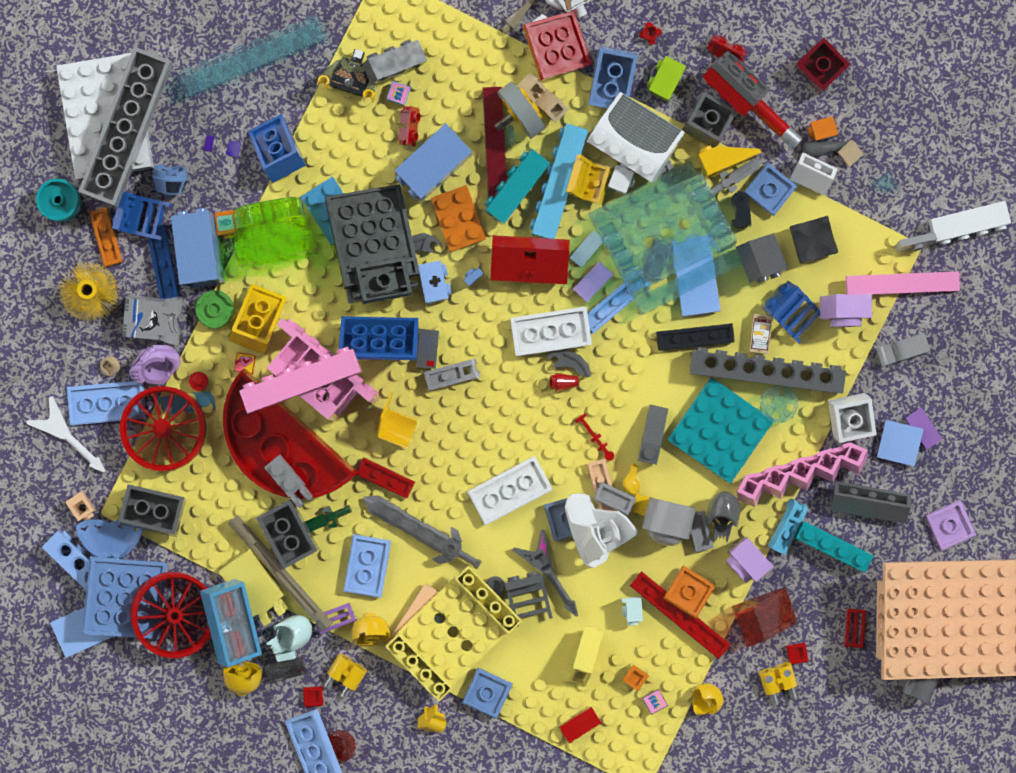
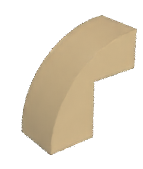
(543, 98)

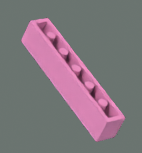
(300, 381)

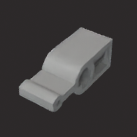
(902, 349)

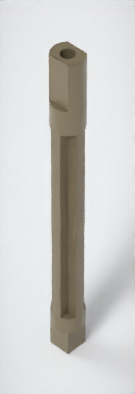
(281, 574)

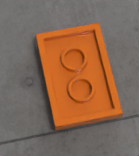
(458, 218)

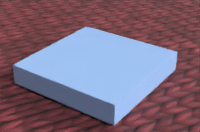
(900, 442)

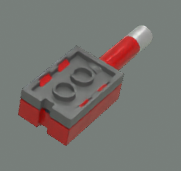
(745, 93)

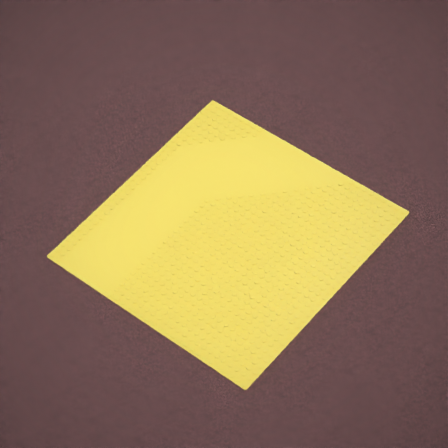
(510, 412)

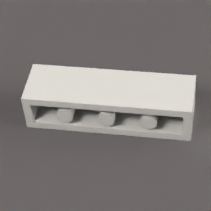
(970, 221)

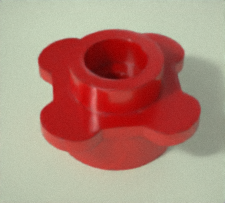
(649, 27)

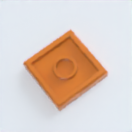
(689, 592)

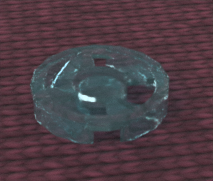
(778, 403)

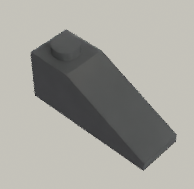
(652, 434)

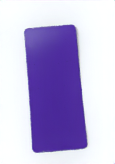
(233, 147)

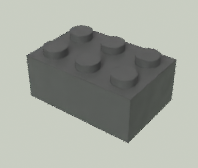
(152, 510)
(287, 533)

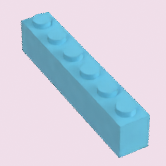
(554, 191)

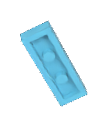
(178, 402)

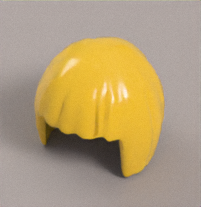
(707, 699)

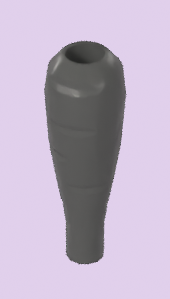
(821, 147)

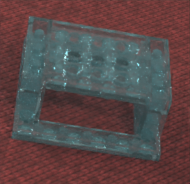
(648, 211)

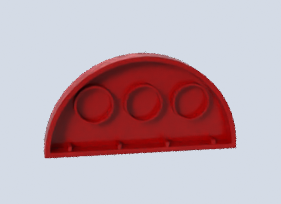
(276, 431)

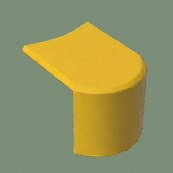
(395, 426)

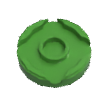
(214, 309)

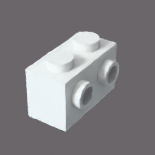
(813, 174)

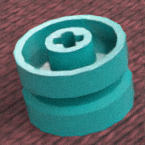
(70, 200)

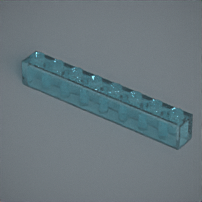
(252, 57)

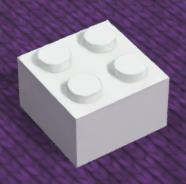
(852, 417)

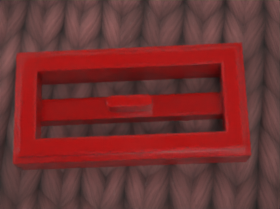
(854, 633)

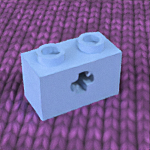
(432, 293)

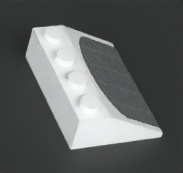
(636, 137)

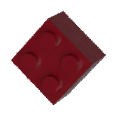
(822, 65)

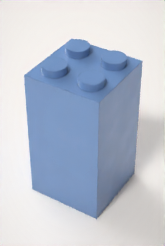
(433, 163)
(197, 249)

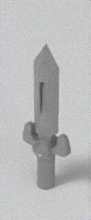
(736, 176)

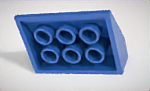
(380, 337)

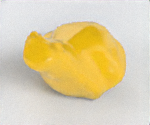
(631, 482)

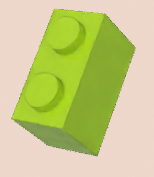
(666, 78)

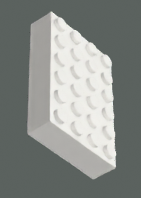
(86, 98)

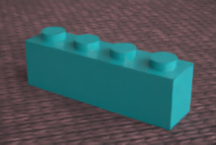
(516, 186)
(834, 546)

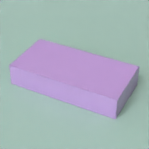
(592, 281)

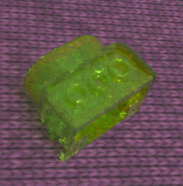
(272, 232)

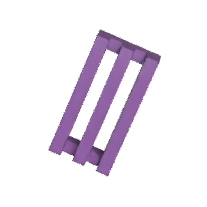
(350, 612)

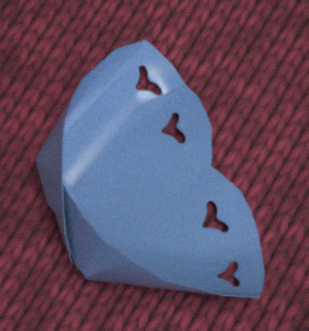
(109, 539)

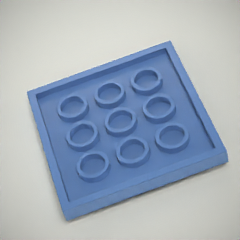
(110, 595)

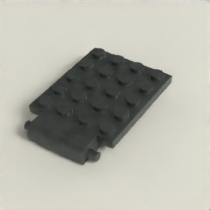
(373, 243)

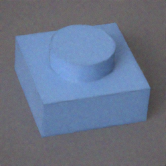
(472, 276)

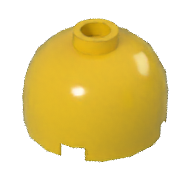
(370, 630)
(242, 678)

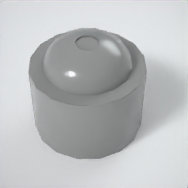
(668, 521)

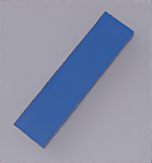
(163, 265)

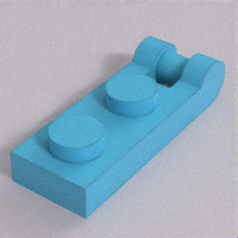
(788, 526)

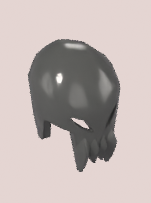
(725, 509)

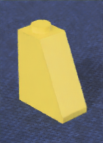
(585, 655)

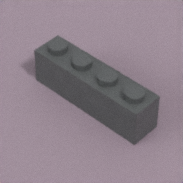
(870, 502)

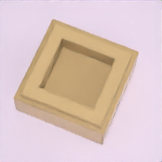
(850, 153)

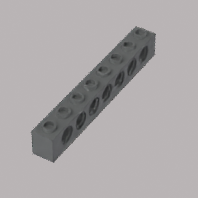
(834, 385)

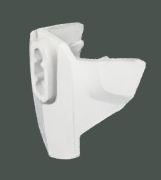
(596, 530)

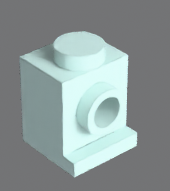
(632, 610)

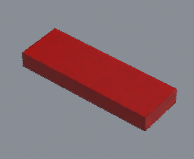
(385, 478)

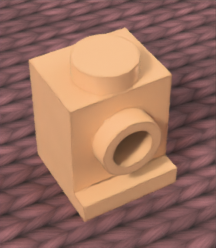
(74, 505)

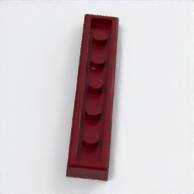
(493, 139)

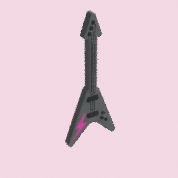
(541, 560)

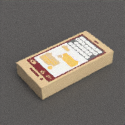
(760, 333)

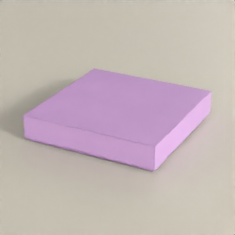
(950, 525)

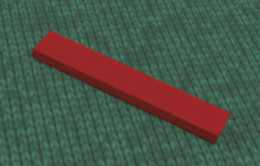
(694, 627)

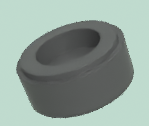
(496, 584)

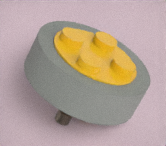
(520, 110)

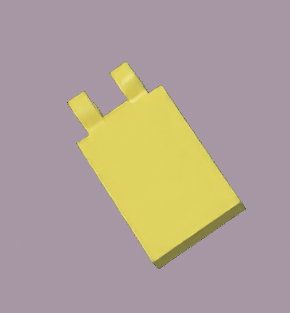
(260, 587)

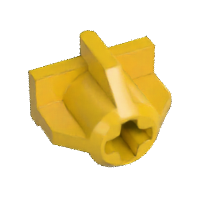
(432, 720)

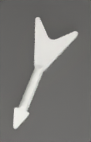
(57, 426)

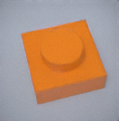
(635, 677)

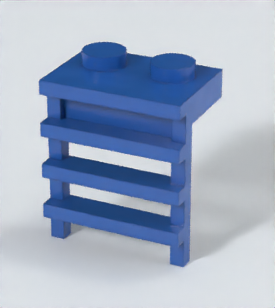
(130, 213)
(785, 303)

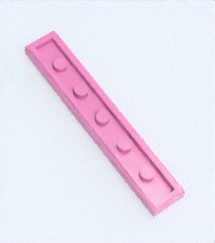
(902, 283)

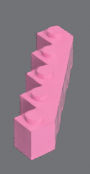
(801, 472)

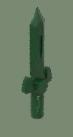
(322, 520)

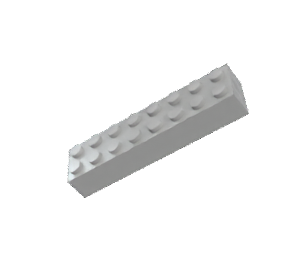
(125, 127)

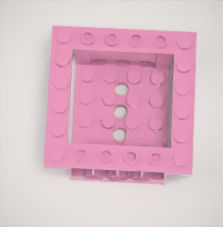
(306, 348)

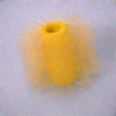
(97, 293)

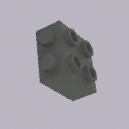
(762, 258)

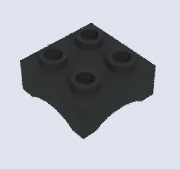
(813, 239)

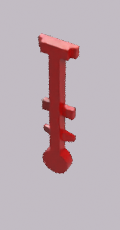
(609, 455)

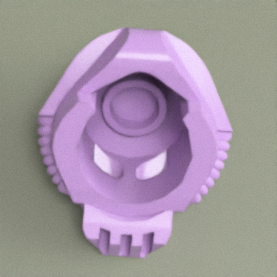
(155, 364)

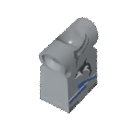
(152, 318)

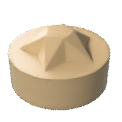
(110, 366)

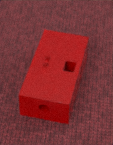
(530, 259)

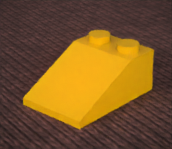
(719, 159)
(257, 319)

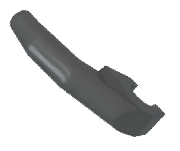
(422, 242)
(570, 359)

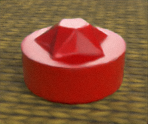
(198, 381)

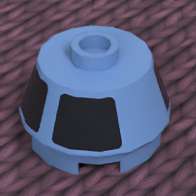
(169, 179)

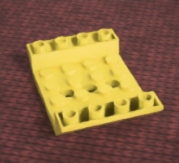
(433, 654)

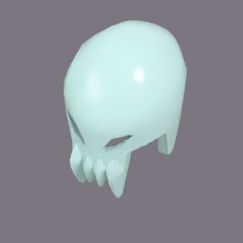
(293, 634)

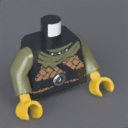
(349, 76)

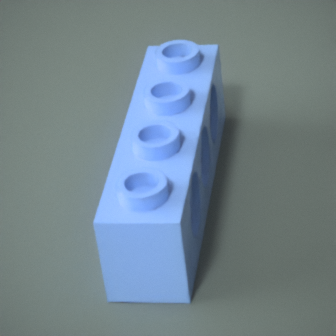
(54, 549)

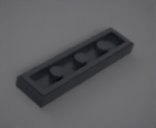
(695, 337)

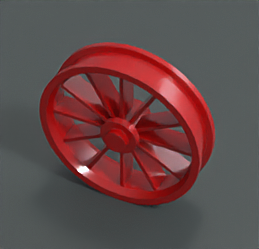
(162, 428)
(171, 614)

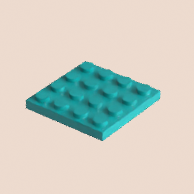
(720, 430)

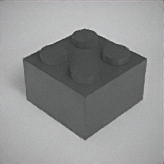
(709, 120)

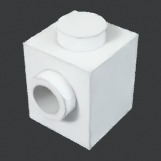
(621, 179)

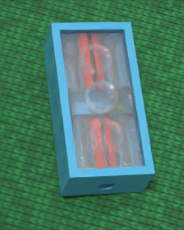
(231, 622)

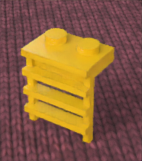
(588, 180)

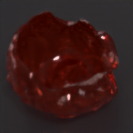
(343, 745)

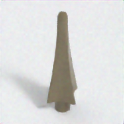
(512, 21)

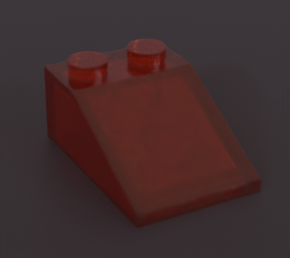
(764, 616)

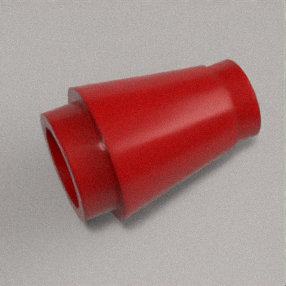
(563, 382)

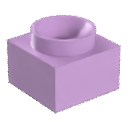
(846, 309)
(748, 561)

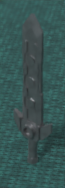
(421, 531)

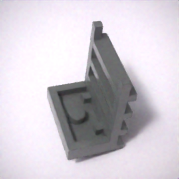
(532, 582)

